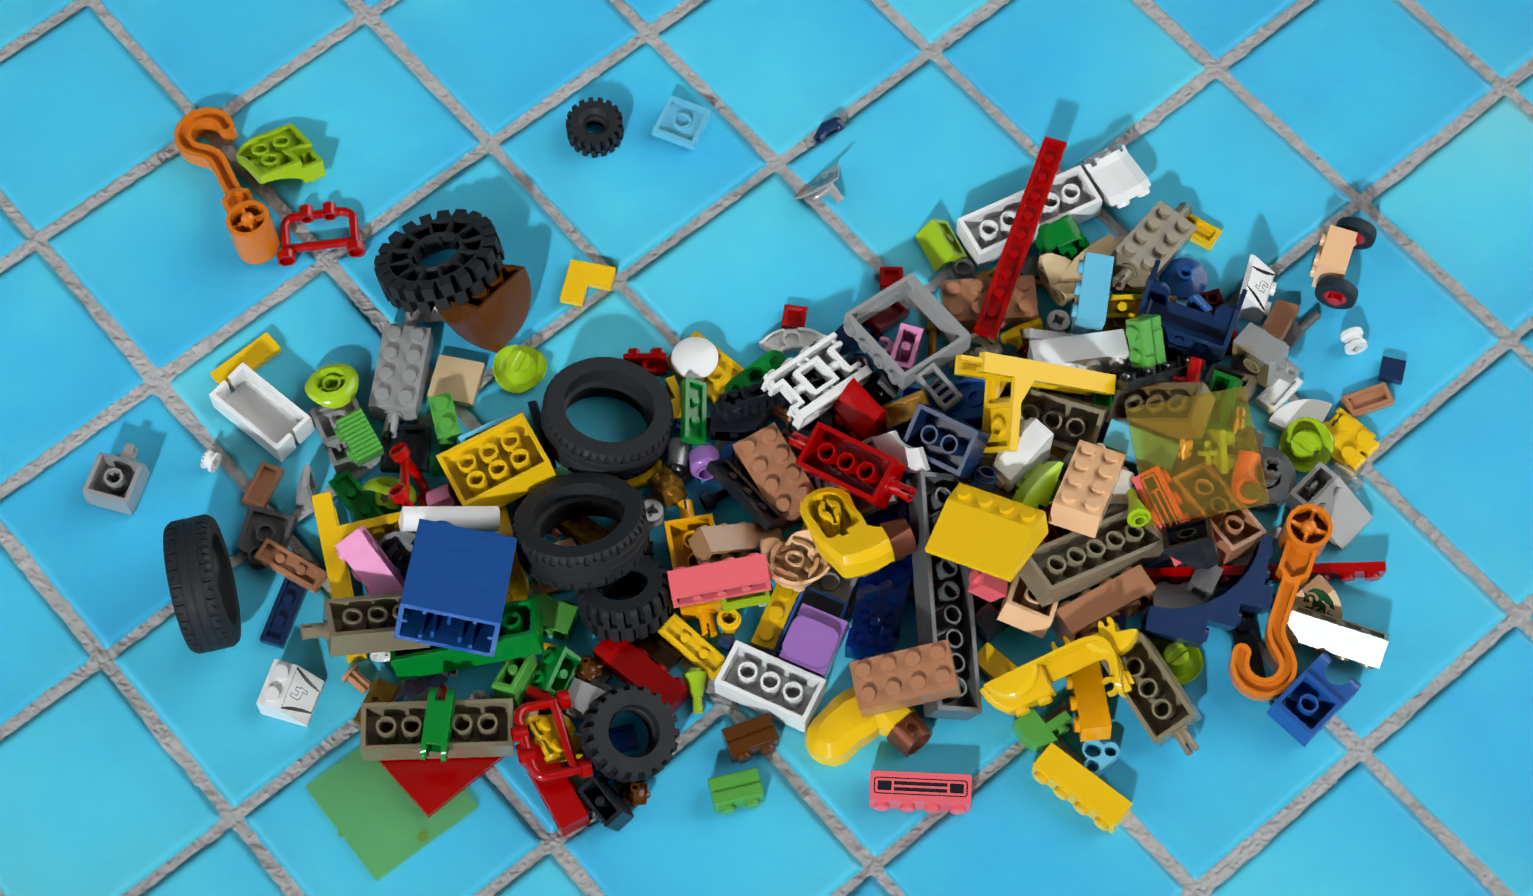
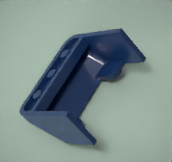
(1188, 328)

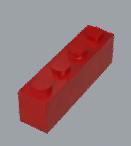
(637, 668)
(559, 795)

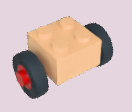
(1333, 260)

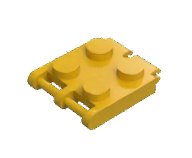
(1350, 440)
(549, 738)

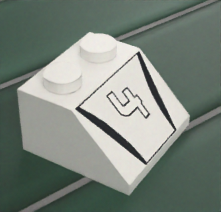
(1260, 285)
(290, 693)

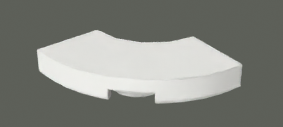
(789, 340)
(1299, 409)
(912, 457)

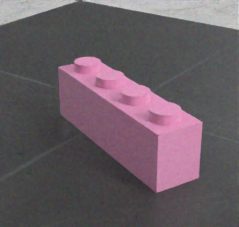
(369, 563)

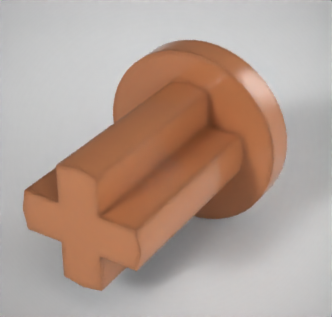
(781, 413)
(357, 679)

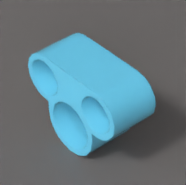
(1102, 761)

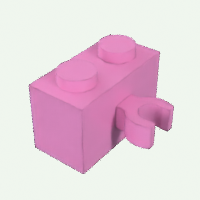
(906, 346)

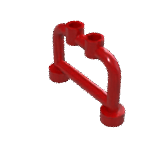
(306, 214)
(400, 492)
(527, 755)

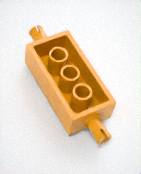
(681, 554)

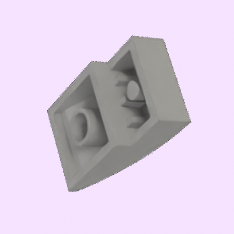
(324, 420)

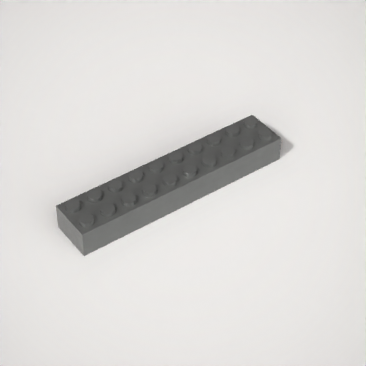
(943, 597)

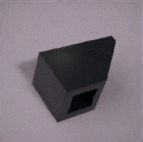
(881, 388)

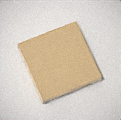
(459, 377)

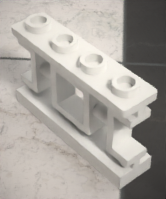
(822, 397)

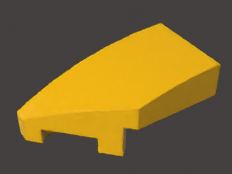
(674, 393)

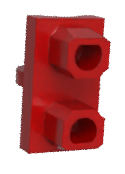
(653, 362)

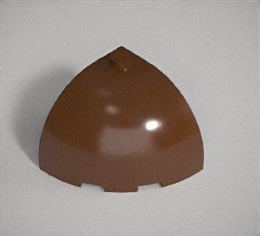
(496, 313)

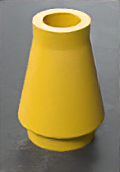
(729, 621)

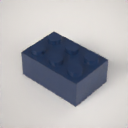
(947, 440)

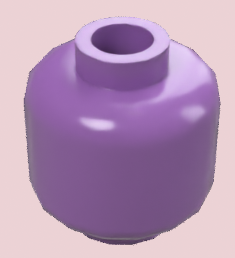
(699, 459)

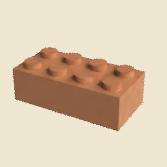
(966, 296)
(774, 473)
(1235, 534)
(1127, 593)
(905, 678)

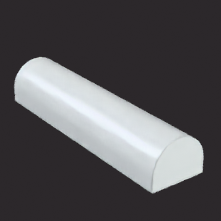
(472, 517)

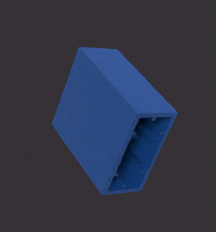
(455, 587)

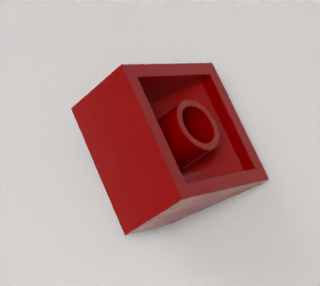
(859, 412)

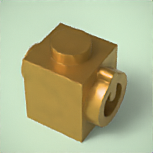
(667, 487)

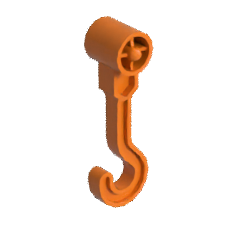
(246, 219)
(1301, 542)

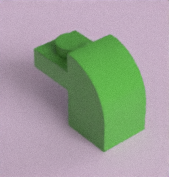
(1036, 734)

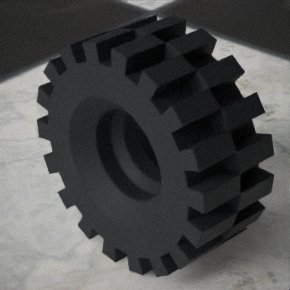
(594, 113)

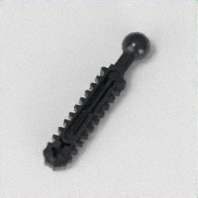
(753, 399)

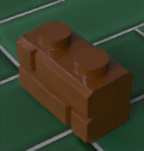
(750, 738)

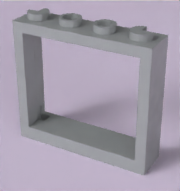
(929, 305)

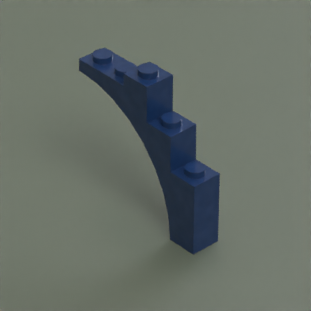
(1223, 612)

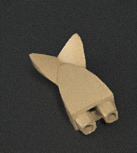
(1060, 273)

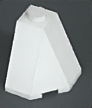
(1033, 447)

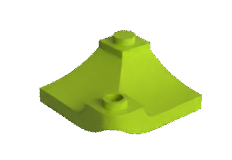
(280, 155)

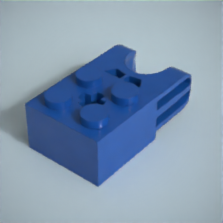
(1311, 702)

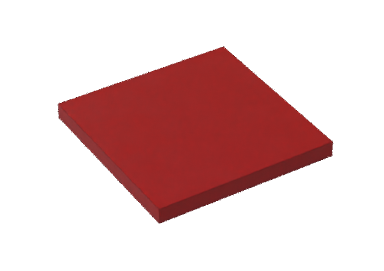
(436, 782)

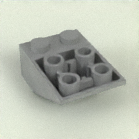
(1329, 491)

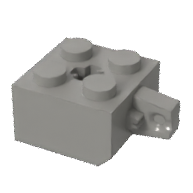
(1262, 356)
(116, 481)

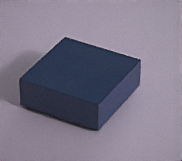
(1391, 370)

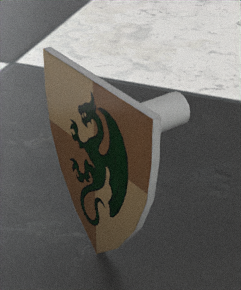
(822, 186)
(1320, 597)

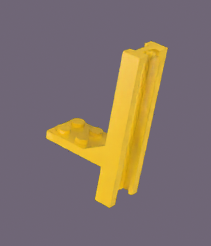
(1003, 414)
(331, 533)

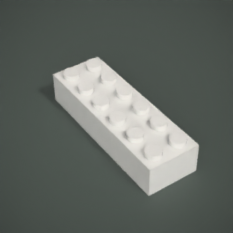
(988, 228)

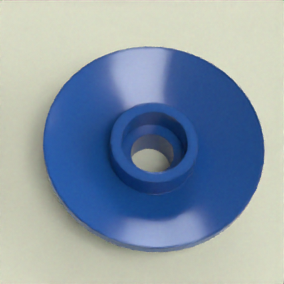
(1181, 285)

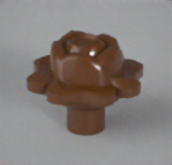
(589, 669)
(635, 794)

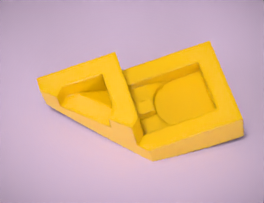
(1013, 335)

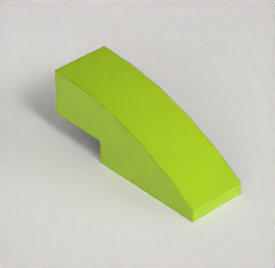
(1039, 485)

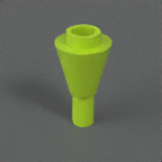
(1137, 513)
(695, 682)

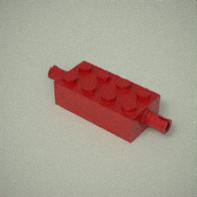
(851, 465)

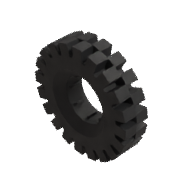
(423, 287)

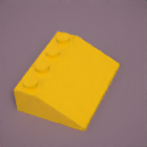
(497, 465)
(987, 532)

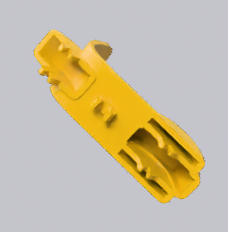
(1032, 683)

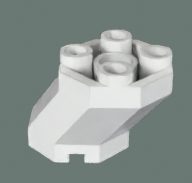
(1116, 176)

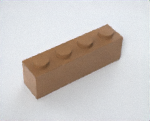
(731, 540)

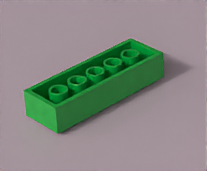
(518, 637)

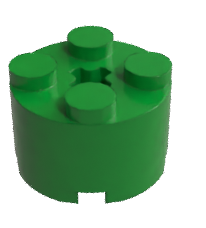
(1061, 238)

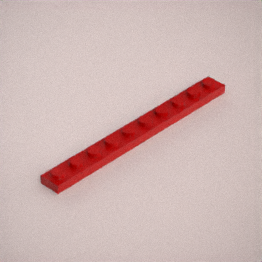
(1020, 238)
(1344, 571)

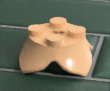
(793, 562)

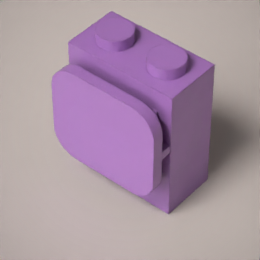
(814, 640)

